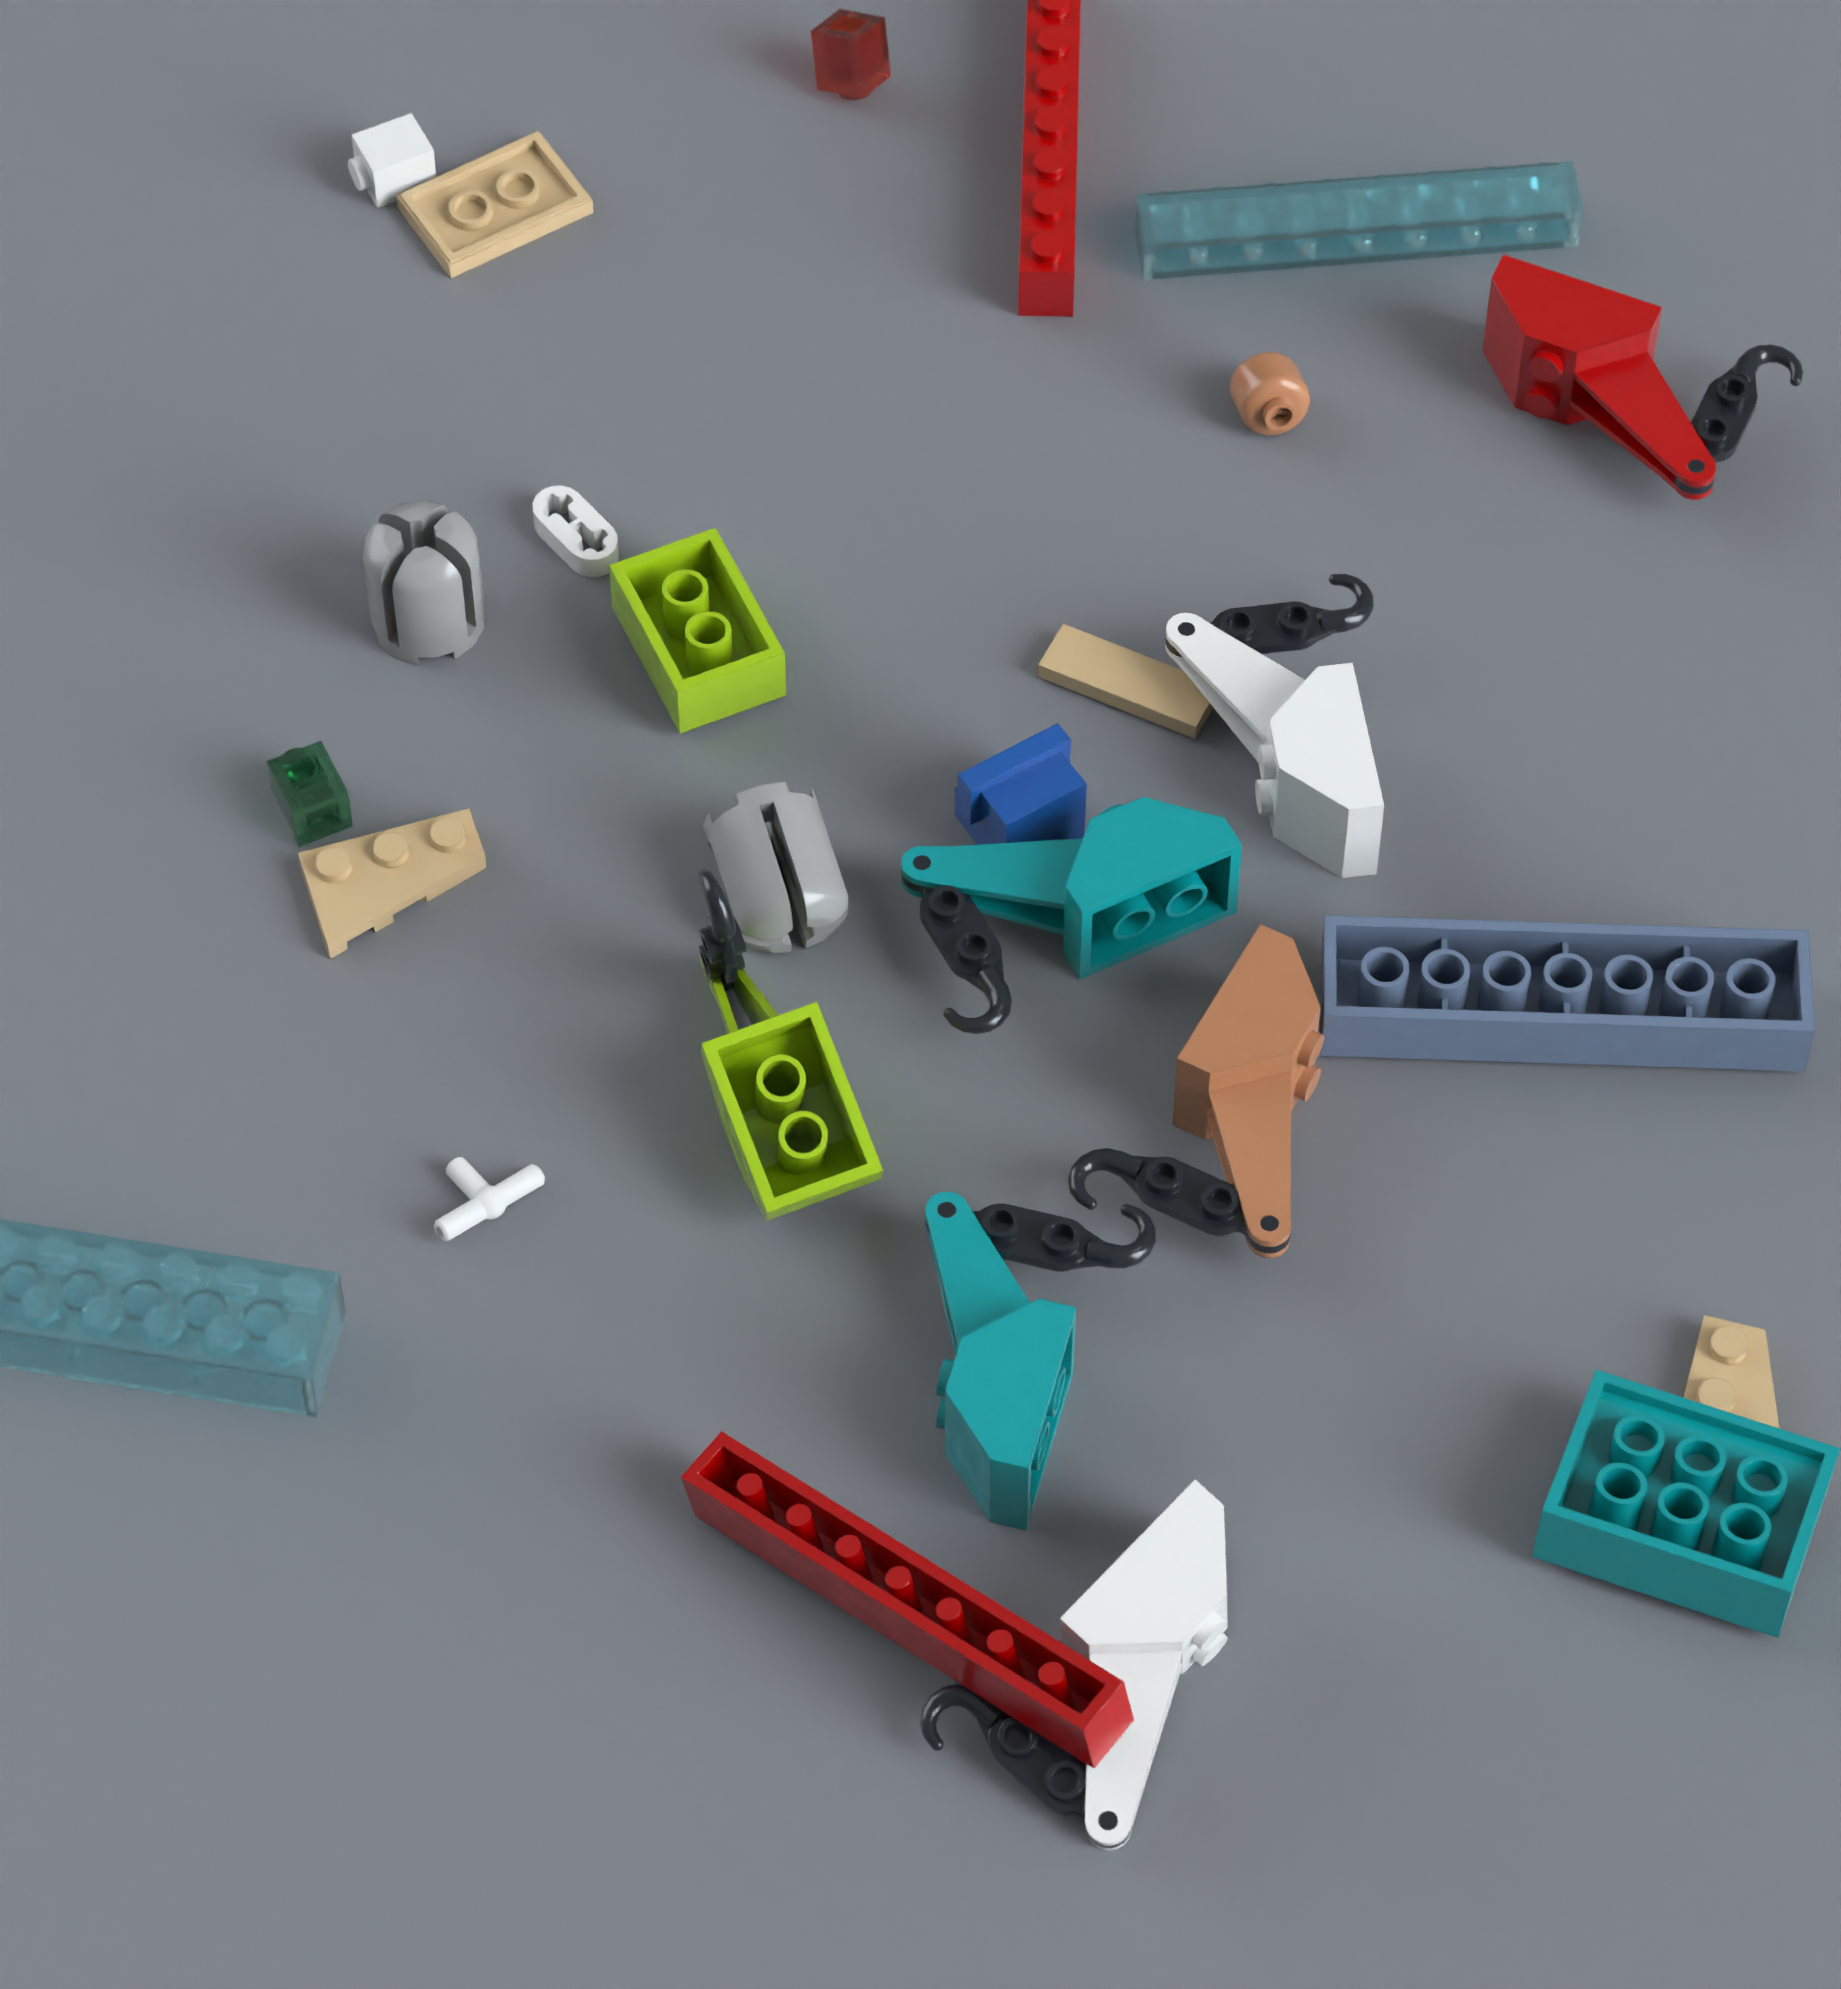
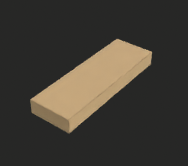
(1125, 680)

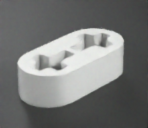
(567, 537)

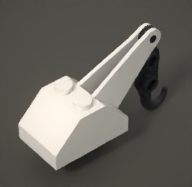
(1302, 732)
(1146, 1626)

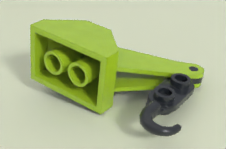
(778, 1084)

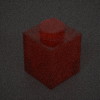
(850, 54)

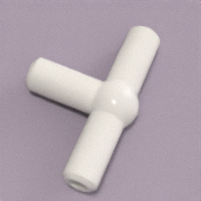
(485, 1200)

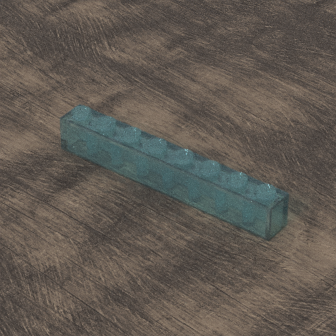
(1358, 220)

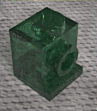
(310, 793)

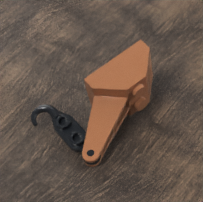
(1238, 1087)

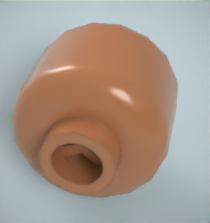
(1269, 389)

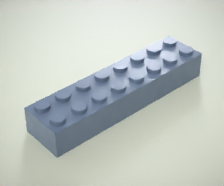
(1566, 993)

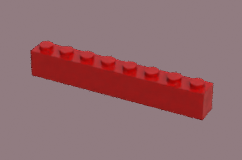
(1049, 159)
(909, 1599)

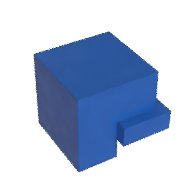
(1024, 793)

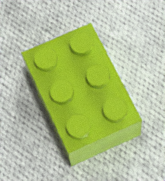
(698, 630)

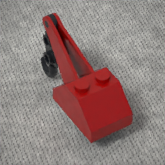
(1589, 355)

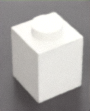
(391, 159)

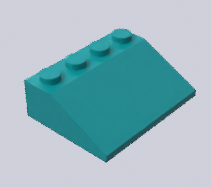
(1685, 1503)

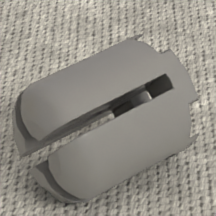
(423, 582)
(777, 861)

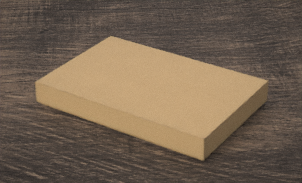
(494, 204)

